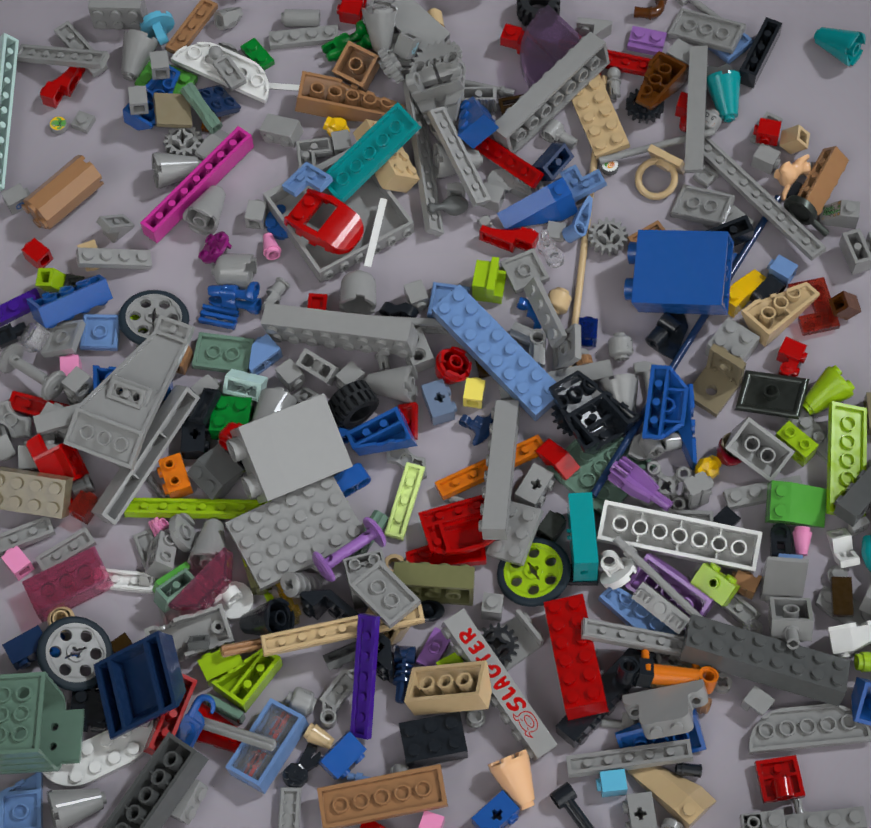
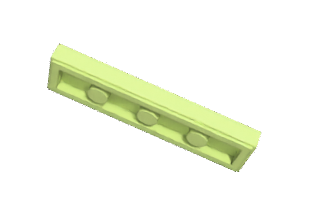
(404, 501)

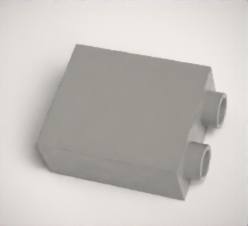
(289, 449)

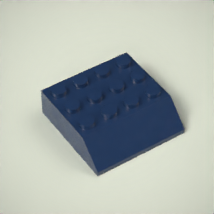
(140, 683)

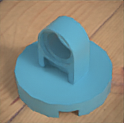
(158, 25)

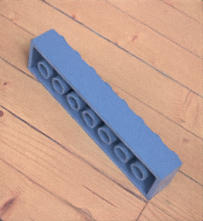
(495, 351)

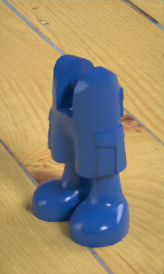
(230, 297)

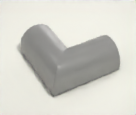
(310, 149)

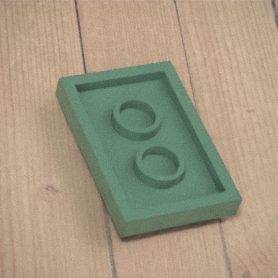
(222, 353)

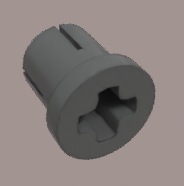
(84, 484)

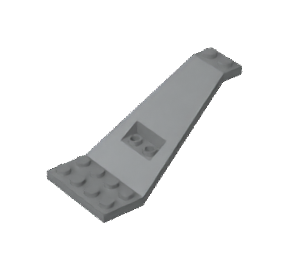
(117, 424)

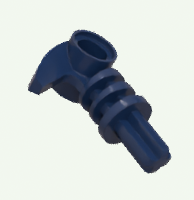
(404, 660)

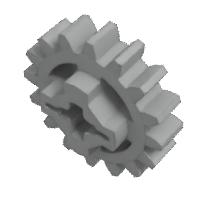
(390, 65)
(174, 141)
(616, 234)

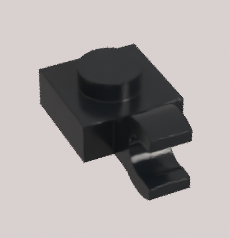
(9, 334)

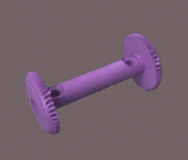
(372, 532)

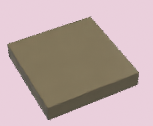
(172, 110)

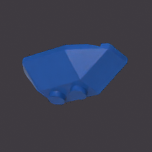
(665, 403)

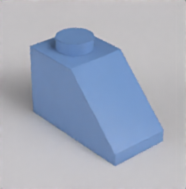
(263, 354)

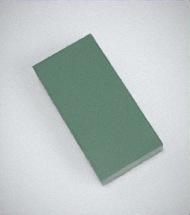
(228, 710)

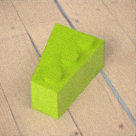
(248, 679)

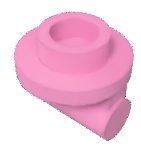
(158, 524)

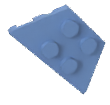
(23, 804)

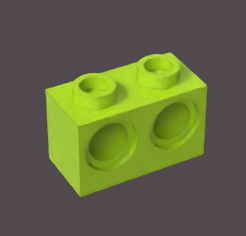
(797, 440)

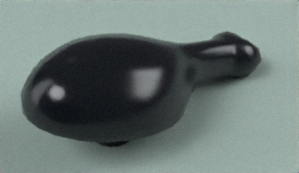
(432, 610)

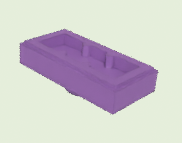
(433, 649)

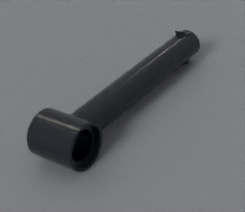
(565, 797)

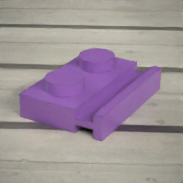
(646, 40)

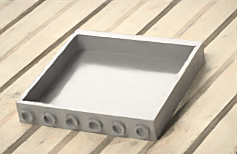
(365, 202)

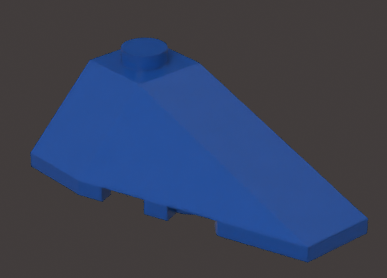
(635, 736)

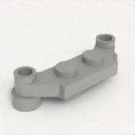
(335, 696)

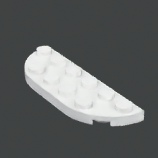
(197, 60)
(103, 757)

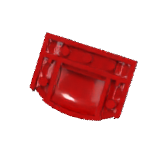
(454, 527)

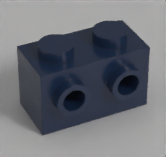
(553, 161)
(23, 648)

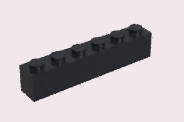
(577, 730)

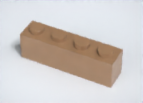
(823, 177)

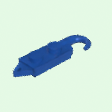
(194, 721)

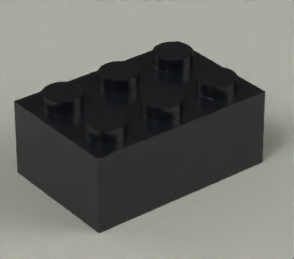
(433, 740)

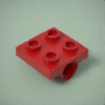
(779, 779)

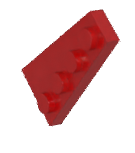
(423, 554)

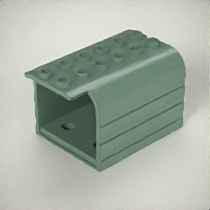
(28, 713)

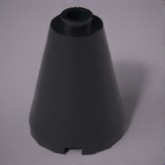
(268, 618)

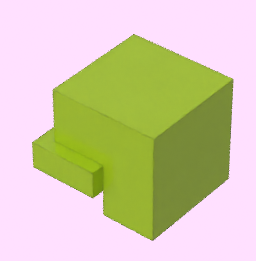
(488, 281)

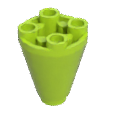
(827, 388)

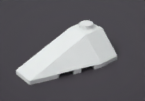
(849, 638)

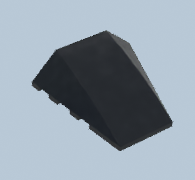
(592, 413)

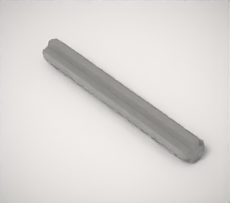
(239, 734)

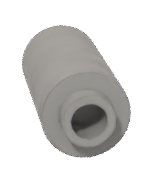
(301, 17)

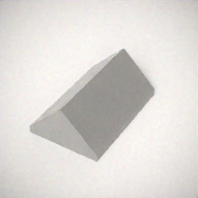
(758, 448)

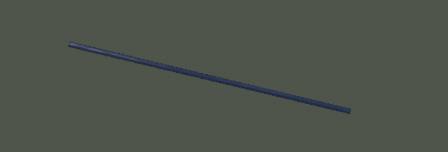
(677, 359)

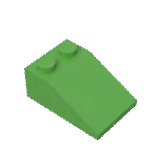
(795, 504)

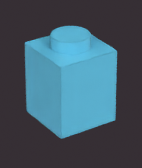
(612, 783)

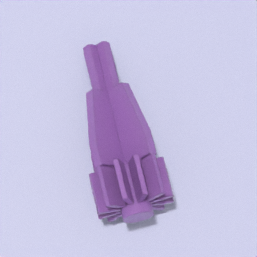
(637, 483)

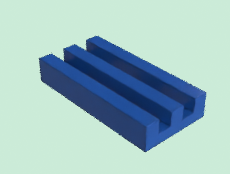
(220, 314)

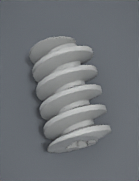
(294, 583)

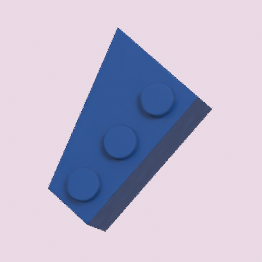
(475, 122)
(382, 434)

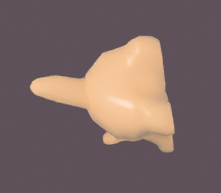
(789, 173)

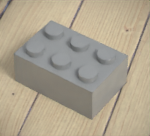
(117, 13)

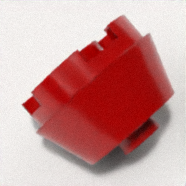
(452, 365)

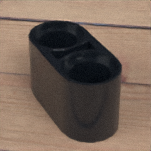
(767, 287)

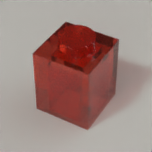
(82, 506)

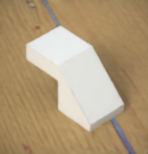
(842, 548)

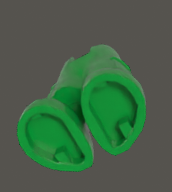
(335, 47)

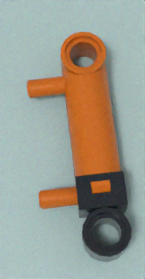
(645, 673)

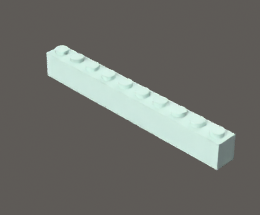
(8, 64)

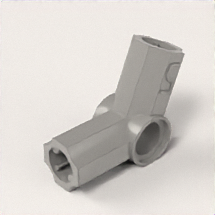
(527, 336)

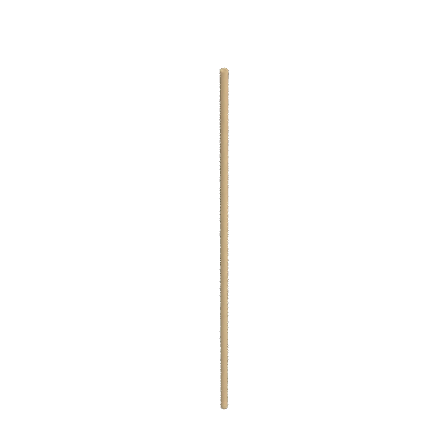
(583, 249)

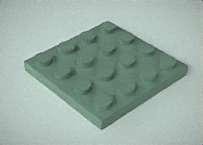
(591, 469)

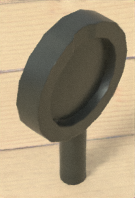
(804, 212)

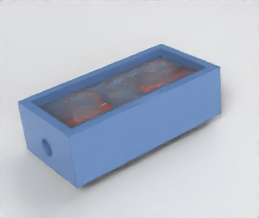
(260, 766)

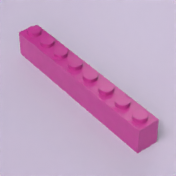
(206, 174)

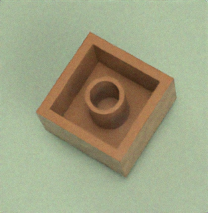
(357, 66)

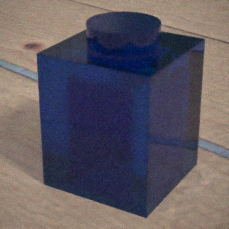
(588, 331)

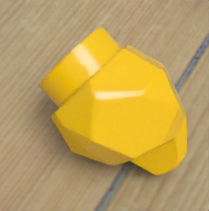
(335, 124)
(709, 465)

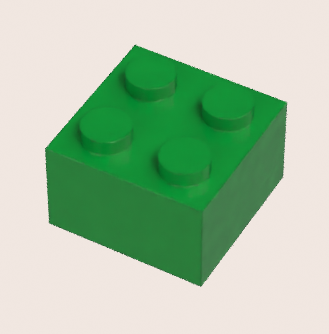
(230, 410)

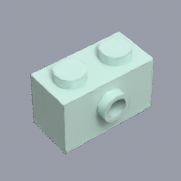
(244, 384)

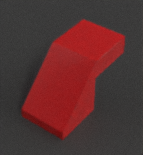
(558, 457)

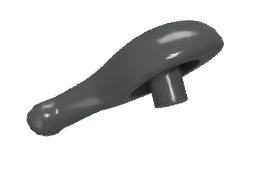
(452, 205)

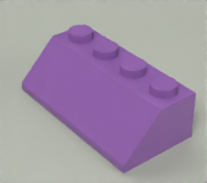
(677, 580)

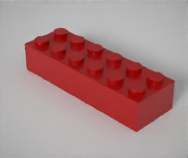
(575, 658)

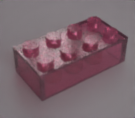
(68, 583)

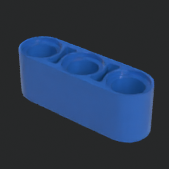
(352, 479)

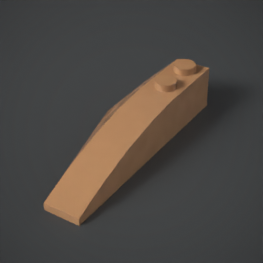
(331, 97)

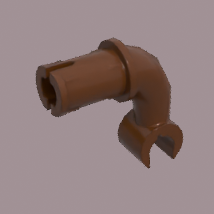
(652, 12)

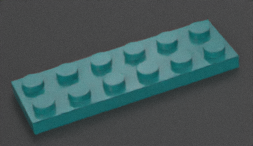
(371, 152)

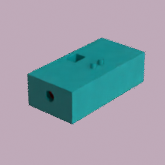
(582, 536)

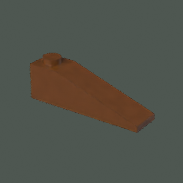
(661, 80)

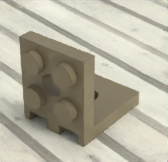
(723, 374)

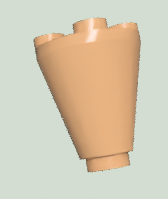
(515, 778)

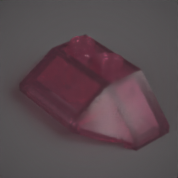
(207, 585)

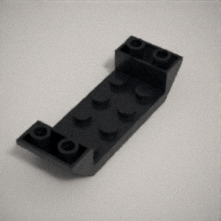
(319, 601)

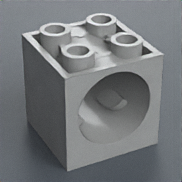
(358, 565)

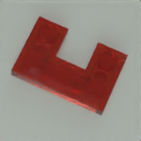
(822, 318)

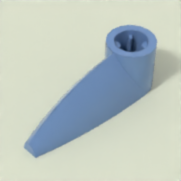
(580, 222)

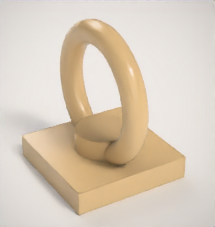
(665, 162)

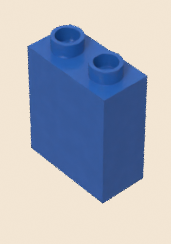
(680, 272)

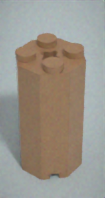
(62, 192)

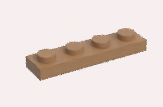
(192, 25)

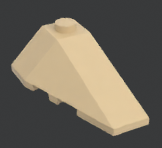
(774, 314)
(676, 794)

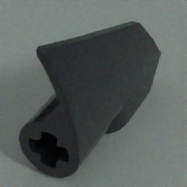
(668, 334)

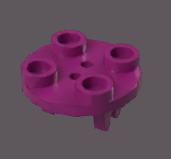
(214, 247)

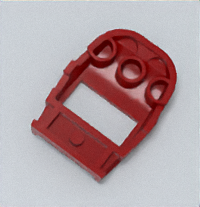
(337, 234)

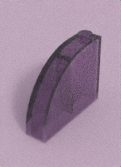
(545, 43)

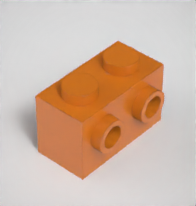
(175, 476)

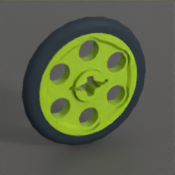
(560, 570)

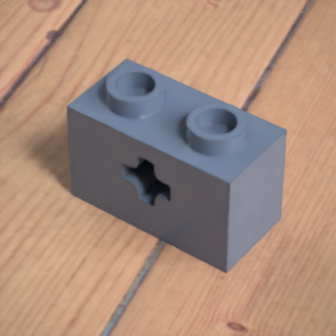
(432, 394)

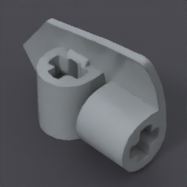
(647, 449)

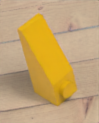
(742, 290)

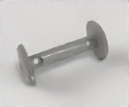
(12, 358)

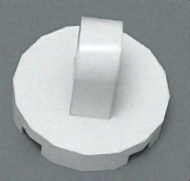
(618, 572)
(236, 600)

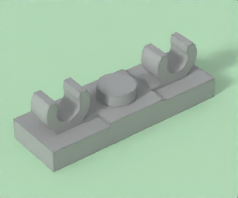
(661, 607)

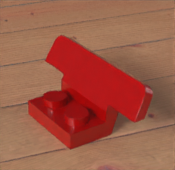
(58, 460)

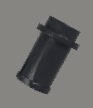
(687, 769)

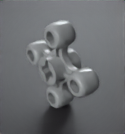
(673, 480)

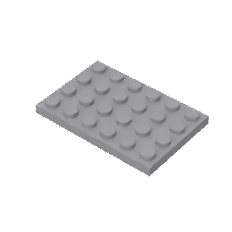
(291, 527)

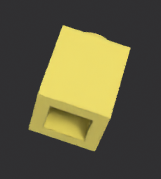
(474, 392)

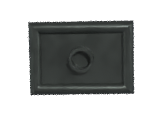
(772, 394)

